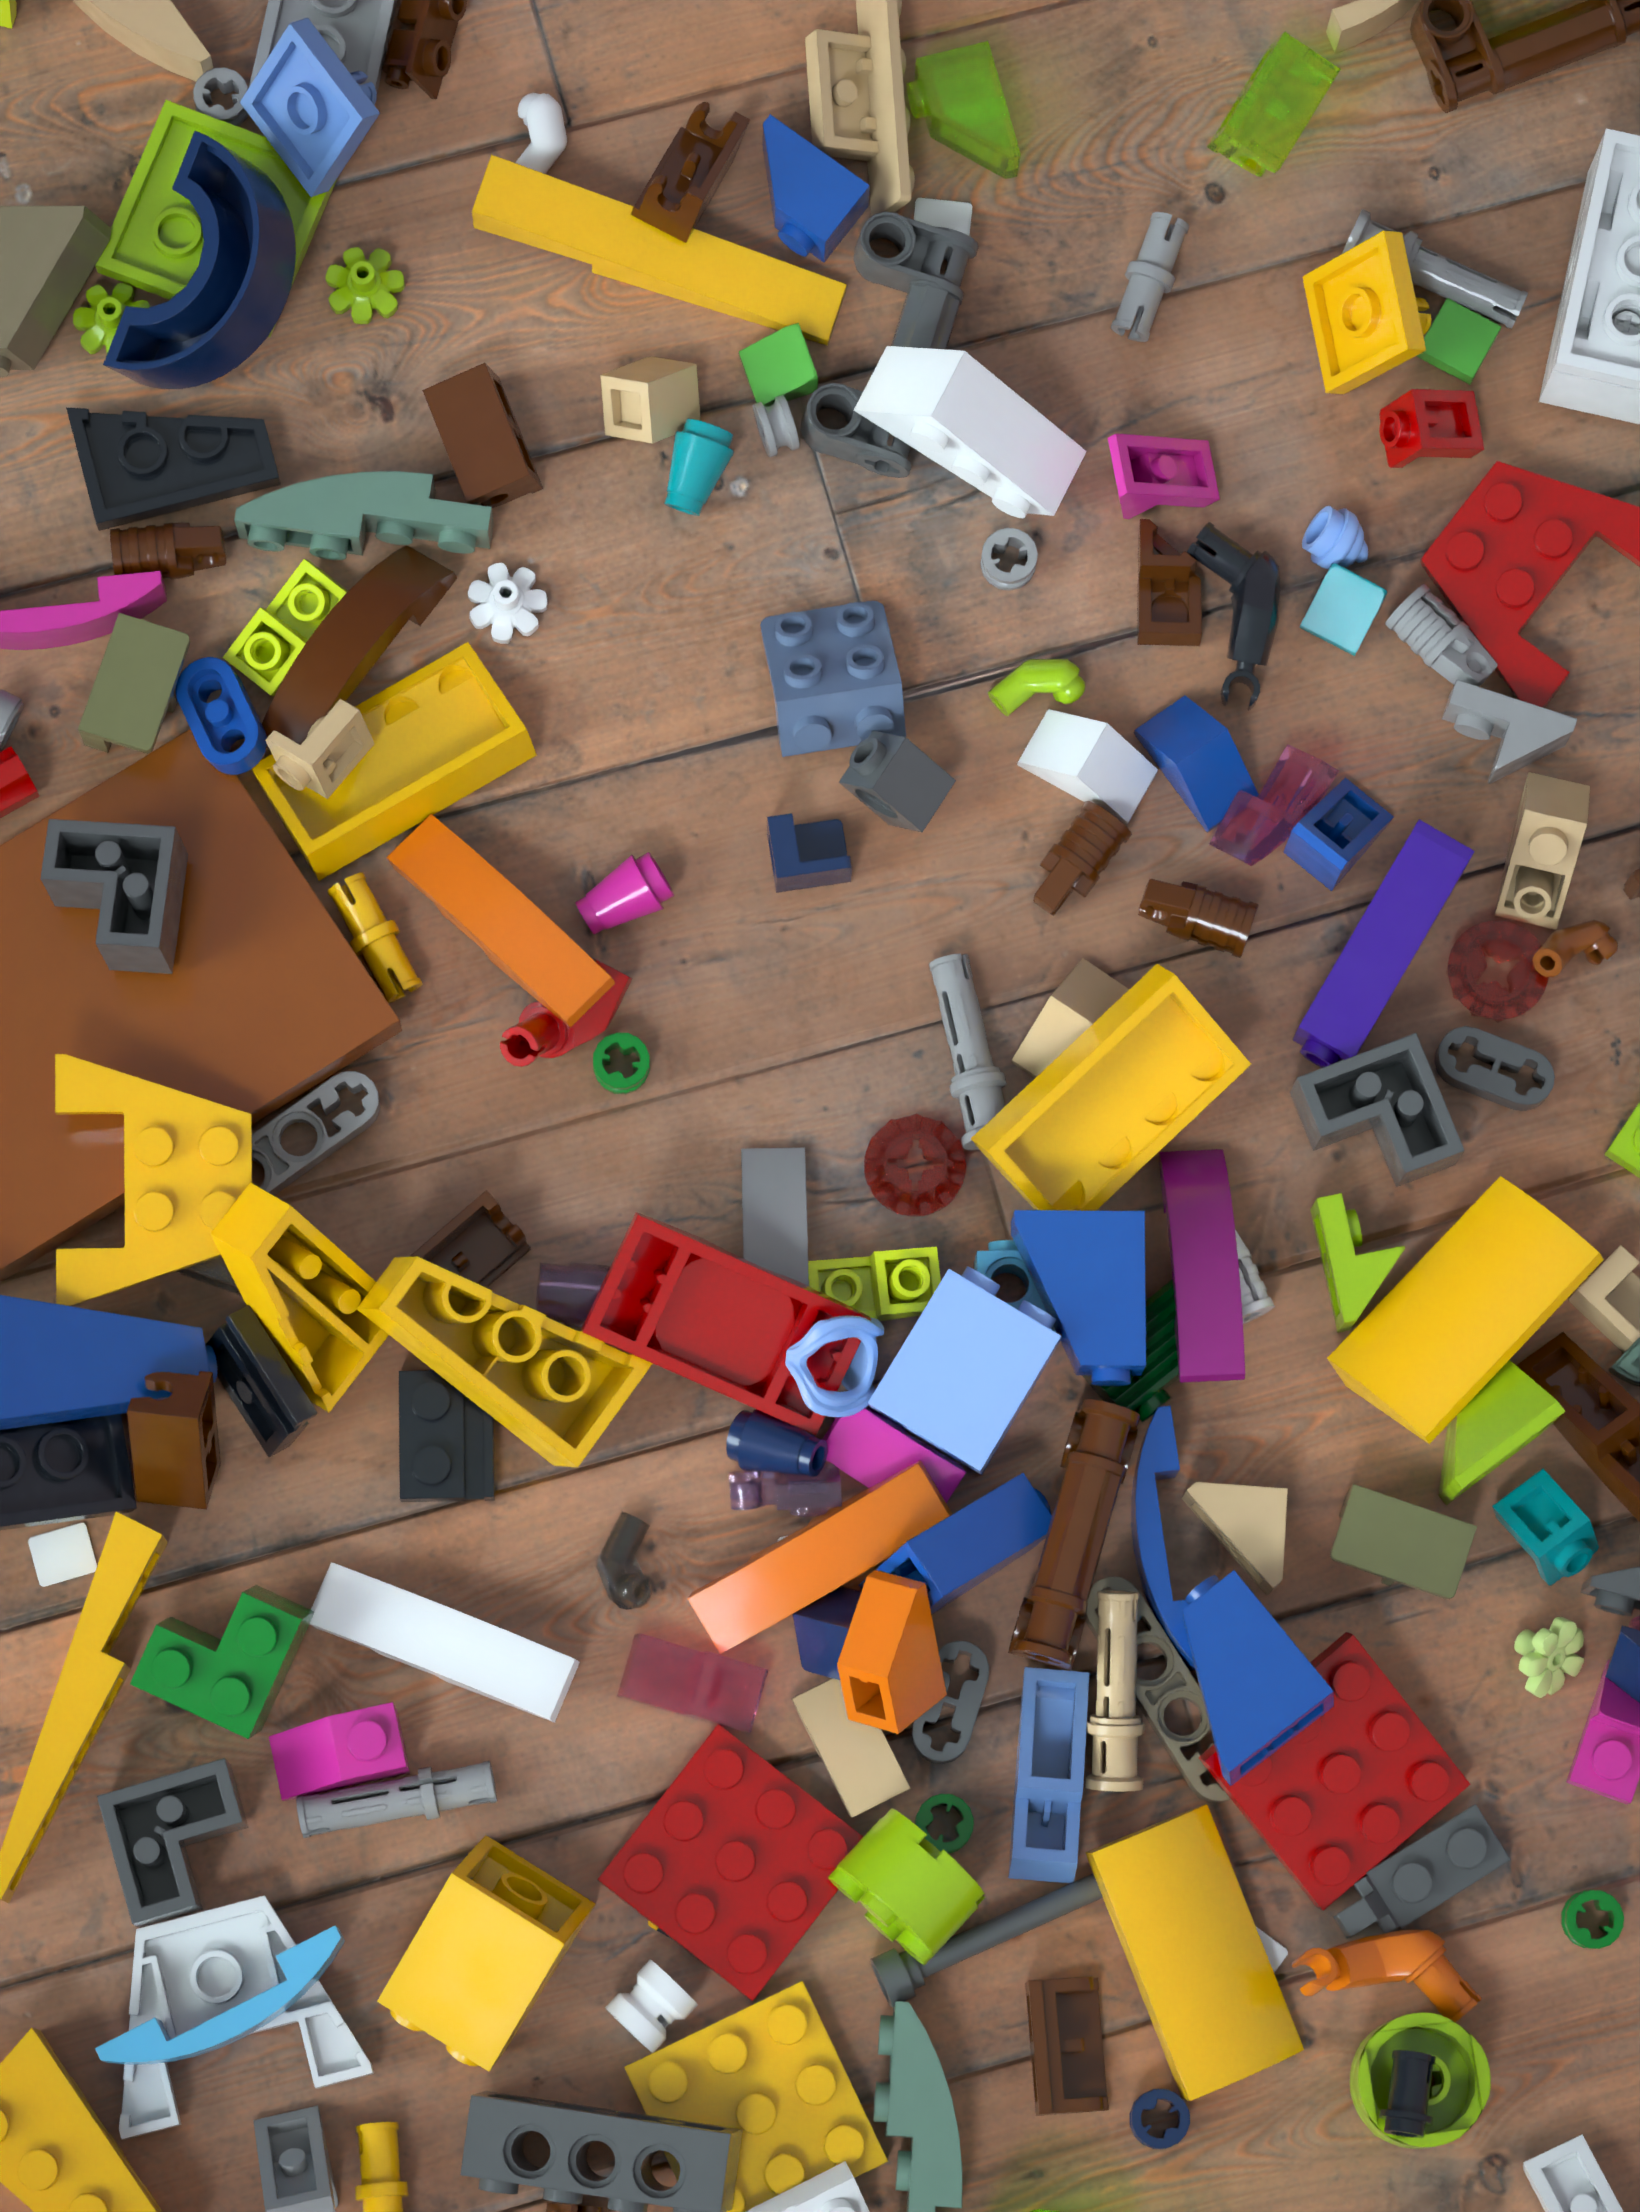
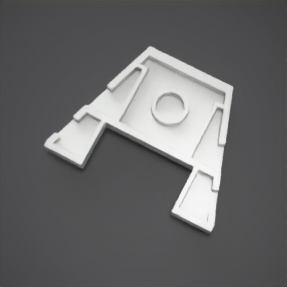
(206, 1966)

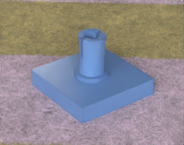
(311, 106)

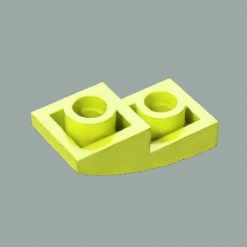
(279, 633)
(882, 1284)

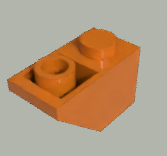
(891, 1655)

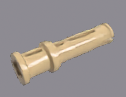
(1115, 1723)

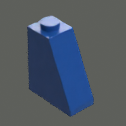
(1092, 1283)
(973, 1542)
(1249, 1674)

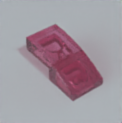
(1261, 824)
(692, 1683)

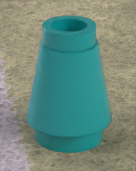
(697, 465)

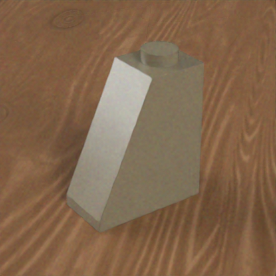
(42, 270)

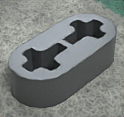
(1499, 1054)
(965, 1706)

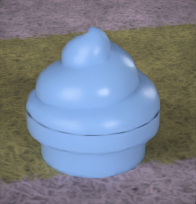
(1335, 538)

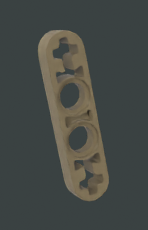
(1156, 1694)

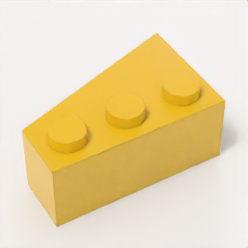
(300, 1292)

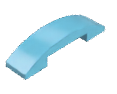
(302, 1968)

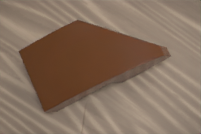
(1166, 592)

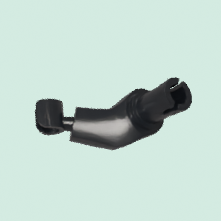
(1254, 602)

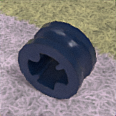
(1170, 2135)

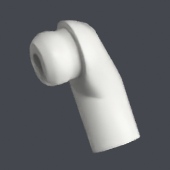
(546, 130)

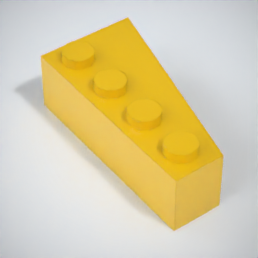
(510, 1360)
(54, 2143)

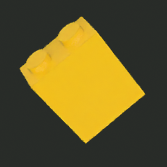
(485, 1953)

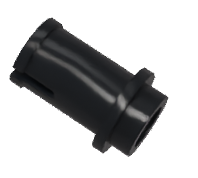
(1409, 2094)

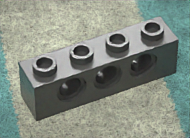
(501, 2121)

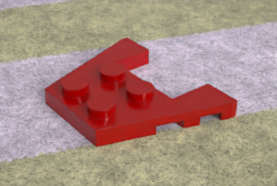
(1509, 555)

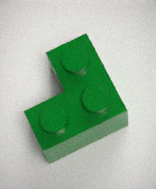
(231, 1677)

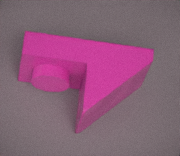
(1162, 472)
(1609, 1745)

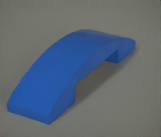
(1155, 1462)

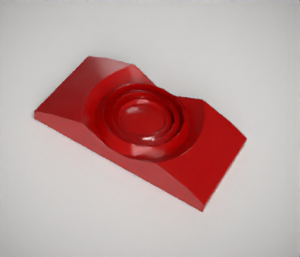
(717, 1319)

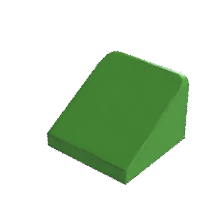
(779, 366)

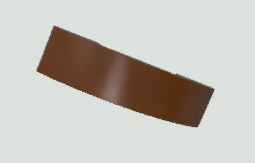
(354, 638)

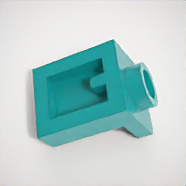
(1548, 1527)

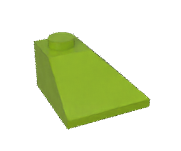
(1493, 1428)

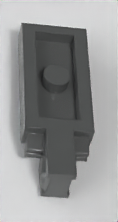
(1425, 1874)

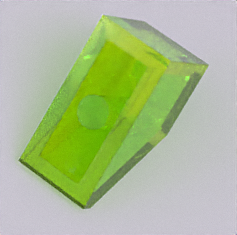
(966, 107)

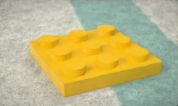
(776, 2081)

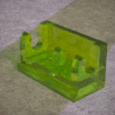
(1274, 106)

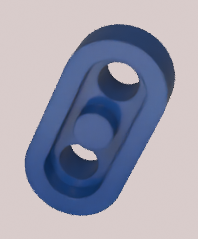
(223, 720)

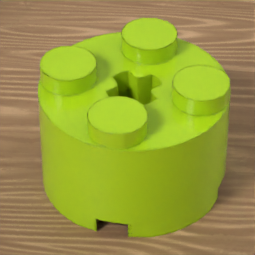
(907, 1886)
(1459, 2076)

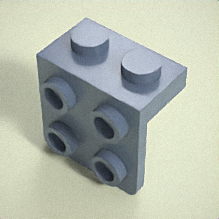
(833, 677)

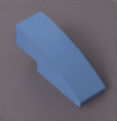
(1049, 1775)

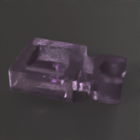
(797, 1493)

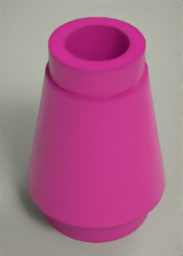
(625, 894)

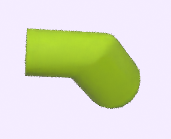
(1038, 676)

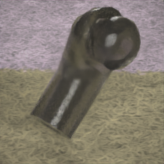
(619, 1566)

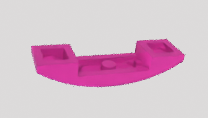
(80, 622)

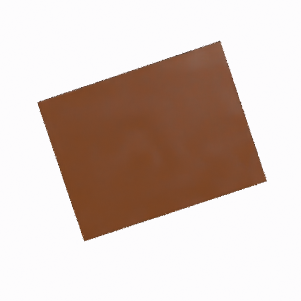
(248, 1019)

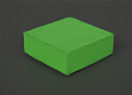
(1459, 341)

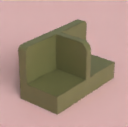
(134, 685)
(1402, 1542)

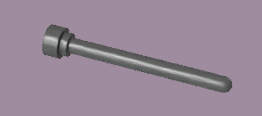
(902, 1974)

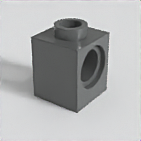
(896, 780)

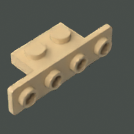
(861, 100)

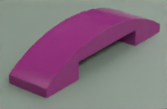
(1203, 1265)

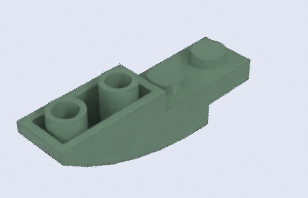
(340, 509)
(918, 2107)

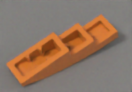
(501, 920)
(819, 1557)

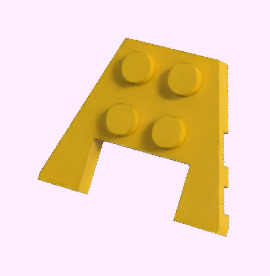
(180, 1177)

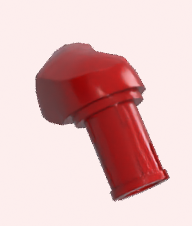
(547, 1036)

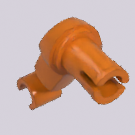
(1391, 1958)

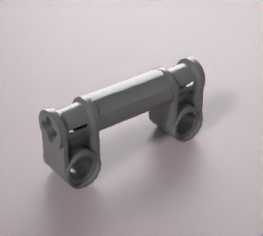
(923, 323)

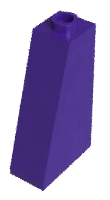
(1382, 946)

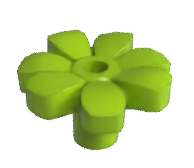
(364, 285)
(104, 315)

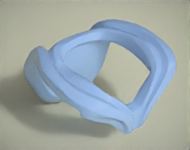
(858, 1376)

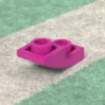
(875, 1448)

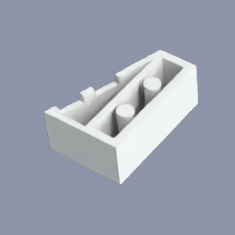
(972, 427)

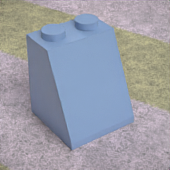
(966, 1368)

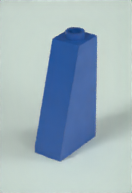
(86, 1362)

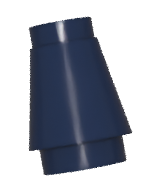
(774, 1446)

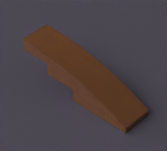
(1598, 1415)

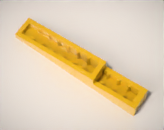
(702, 271)
(83, 1692)

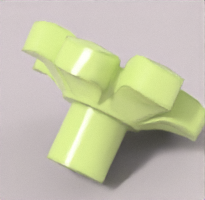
(1550, 1655)

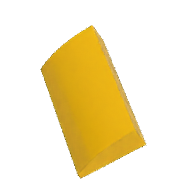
(433, 745)
(1112, 1097)
(1464, 1310)
(1195, 1952)

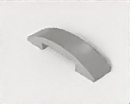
(775, 1210)

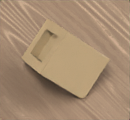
(649, 399)
(1612, 1299)

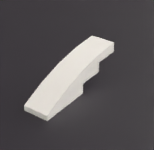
(443, 1642)

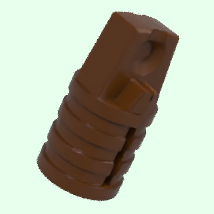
(168, 548)
(1080, 856)
(1199, 914)

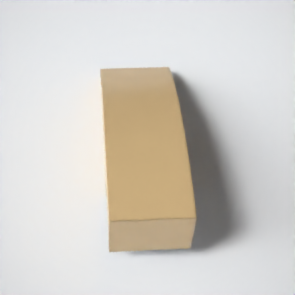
(152, 31)

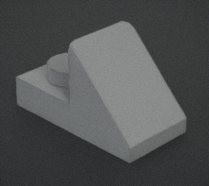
(1524, 728)
(295, 2162)

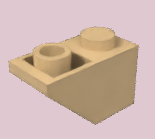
(1543, 850)

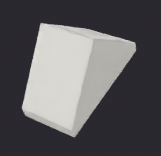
(1089, 762)

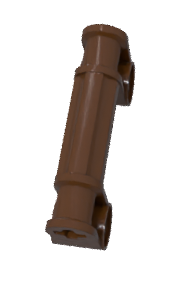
(1467, 63)
(1095, 1466)

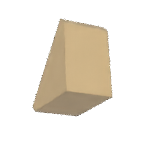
(1067, 1015)
(1247, 1524)

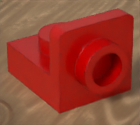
(1430, 426)

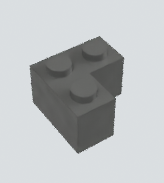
(129, 875)
(1385, 1092)
(153, 1826)

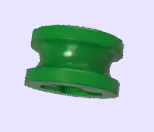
(627, 1045)
(963, 1828)
(1602, 1902)

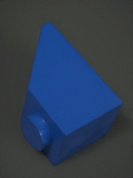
(810, 192)

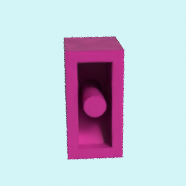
(339, 1751)

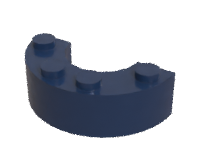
(236, 287)

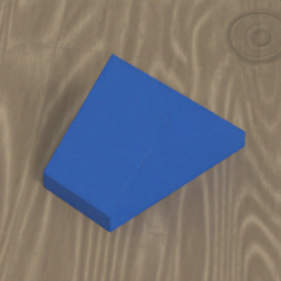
(1196, 759)
(1336, 833)

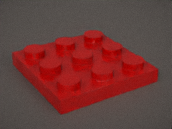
(1348, 1781)
(732, 1862)

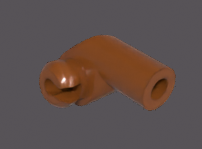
(1565, 943)

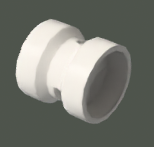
(651, 2006)

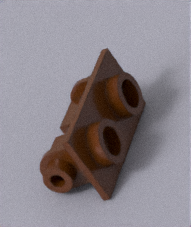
(426, 51)

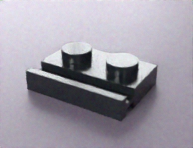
(260, 1381)
(442, 1442)

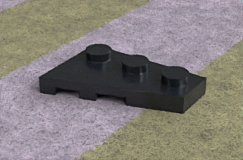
(167, 464)

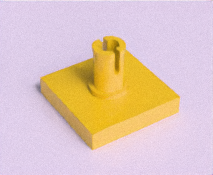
(1365, 312)

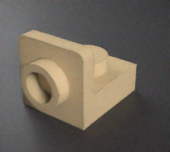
(326, 755)

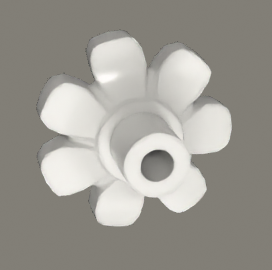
(506, 602)

